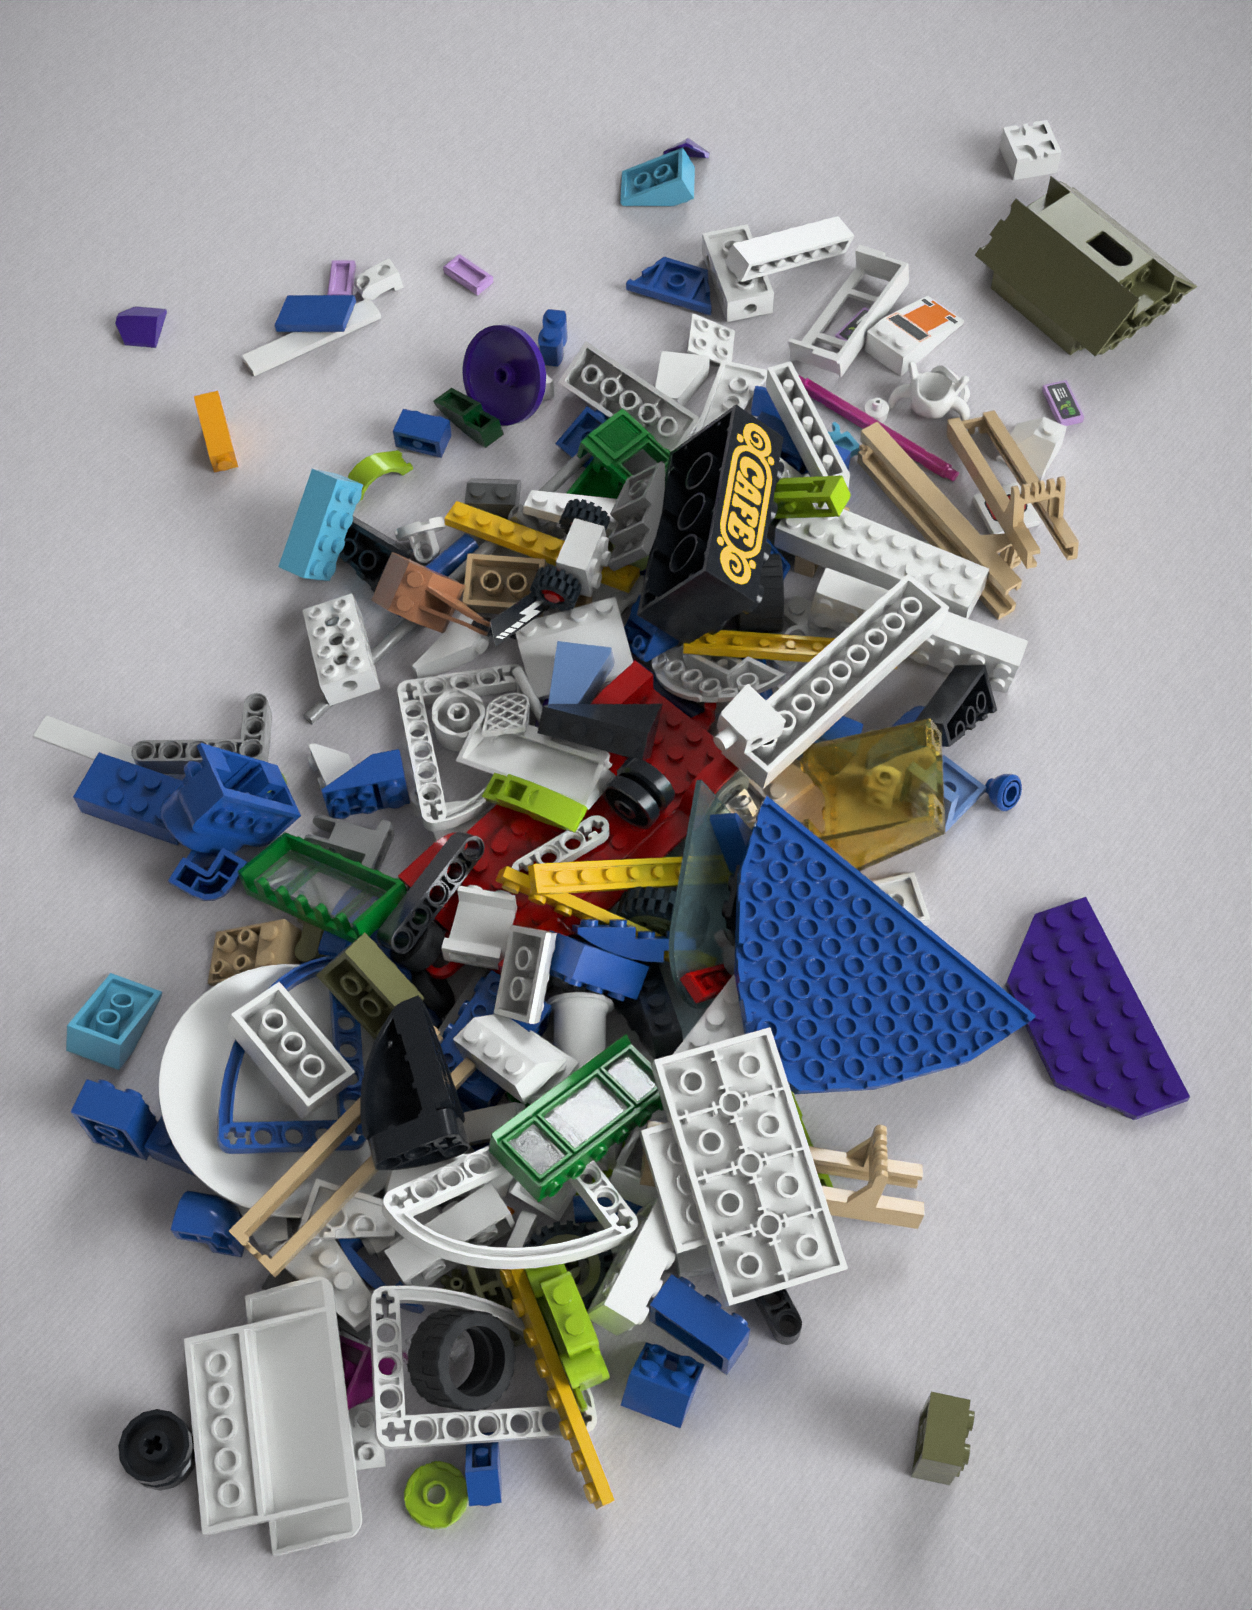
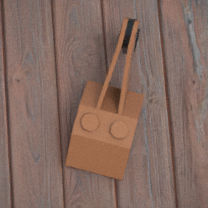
(425, 597)

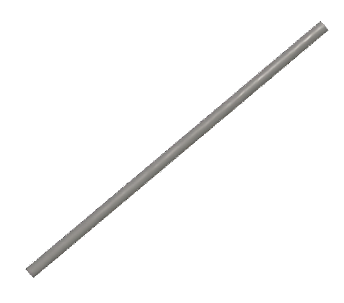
(458, 575)

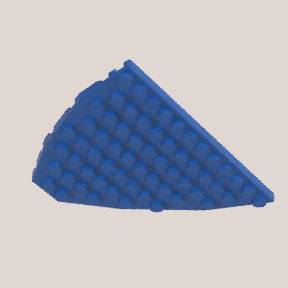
(848, 973)

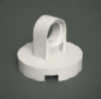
(420, 534)

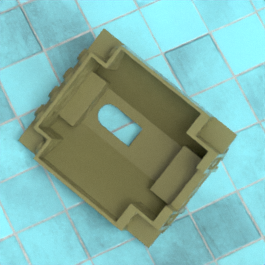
(1067, 285)

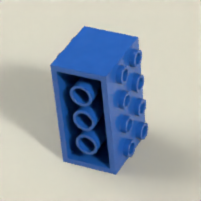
(478, 1089)

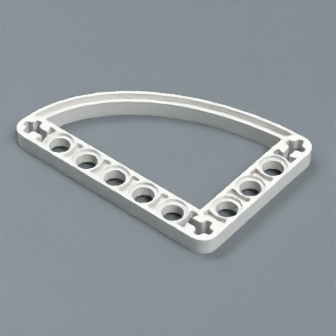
(421, 696)
(504, 1258)
(438, 1421)

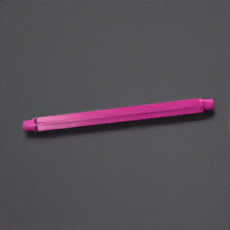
(863, 420)

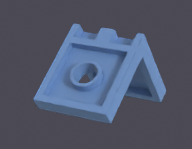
(966, 791)

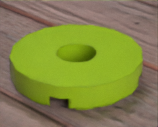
(441, 1514)

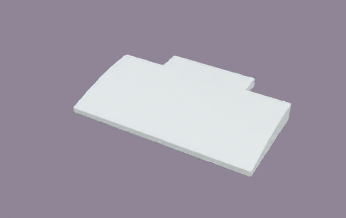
(739, 1169)

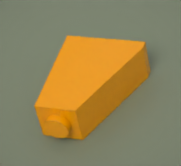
(216, 431)

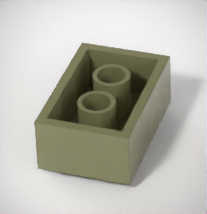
(367, 983)
(942, 1437)

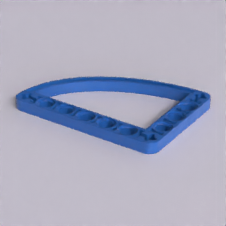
(278, 1128)

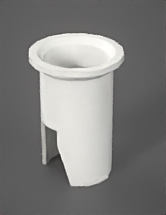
(580, 1024)

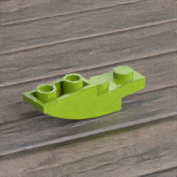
(535, 800)

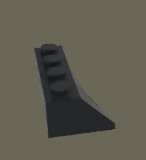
(369, 551)
(960, 702)
(607, 727)
(652, 1014)

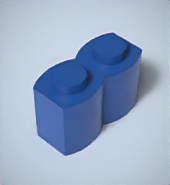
(553, 337)

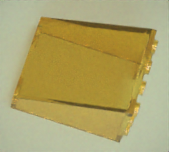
(879, 791)

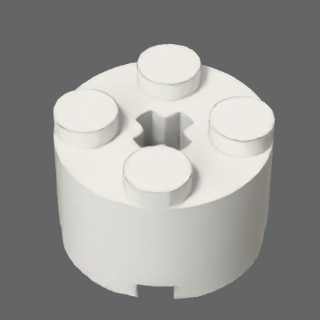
(454, 717)

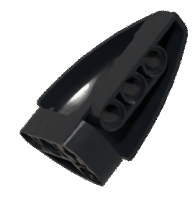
(409, 1094)

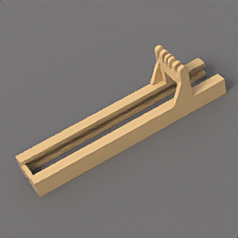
(1010, 512)
(938, 518)
(864, 1162)
(302, 1170)

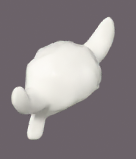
(932, 394)

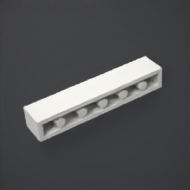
(788, 248)
(804, 422)

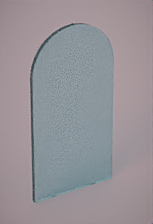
(699, 895)

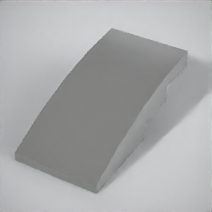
(637, 516)

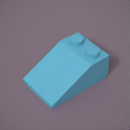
(659, 181)
(112, 1021)

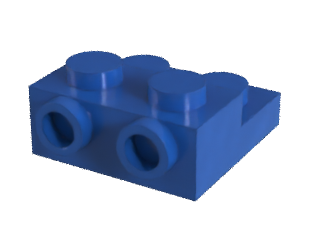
(579, 430)

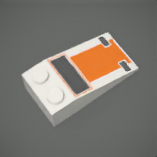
(910, 334)

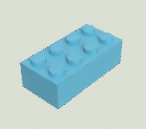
(321, 525)

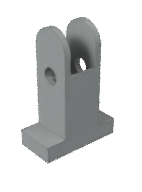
(354, 841)

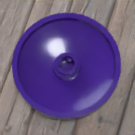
(505, 373)

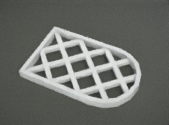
(513, 727)

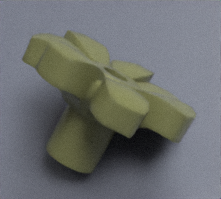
(458, 1282)

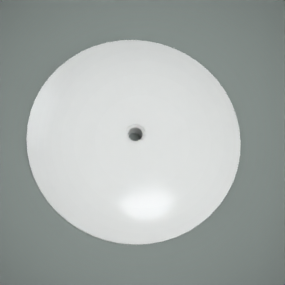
(192, 1085)

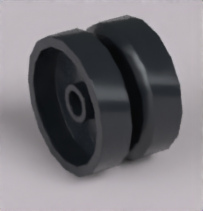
(638, 793)
(140, 1455)

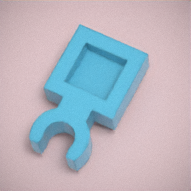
(844, 440)

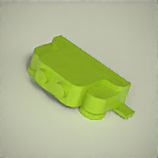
(569, 1328)

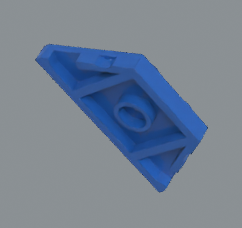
(676, 284)

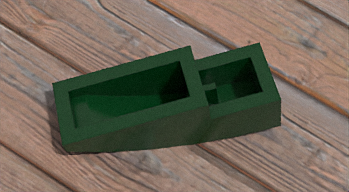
(469, 417)

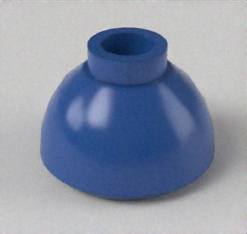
(1004, 791)

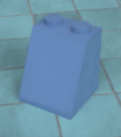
(579, 672)

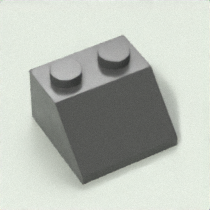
(493, 495)

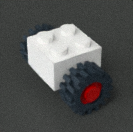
(579, 560)

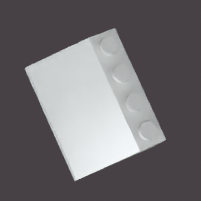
(588, 624)

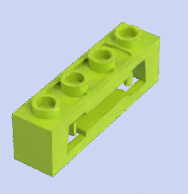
(797, 494)

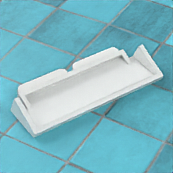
(559, 766)

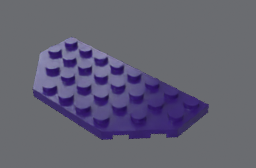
(1090, 1017)

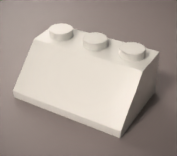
(525, 974)
(508, 1054)

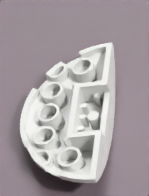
(711, 677)

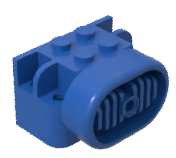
(228, 803)

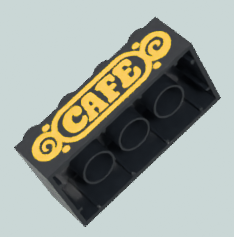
(713, 527)

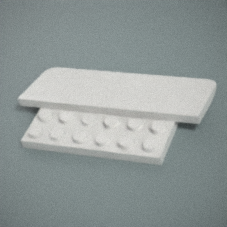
(275, 1421)

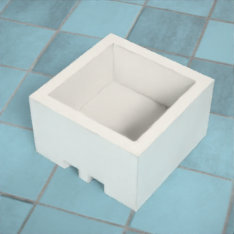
(1030, 150)

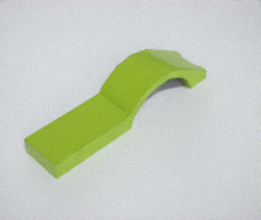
(377, 465)

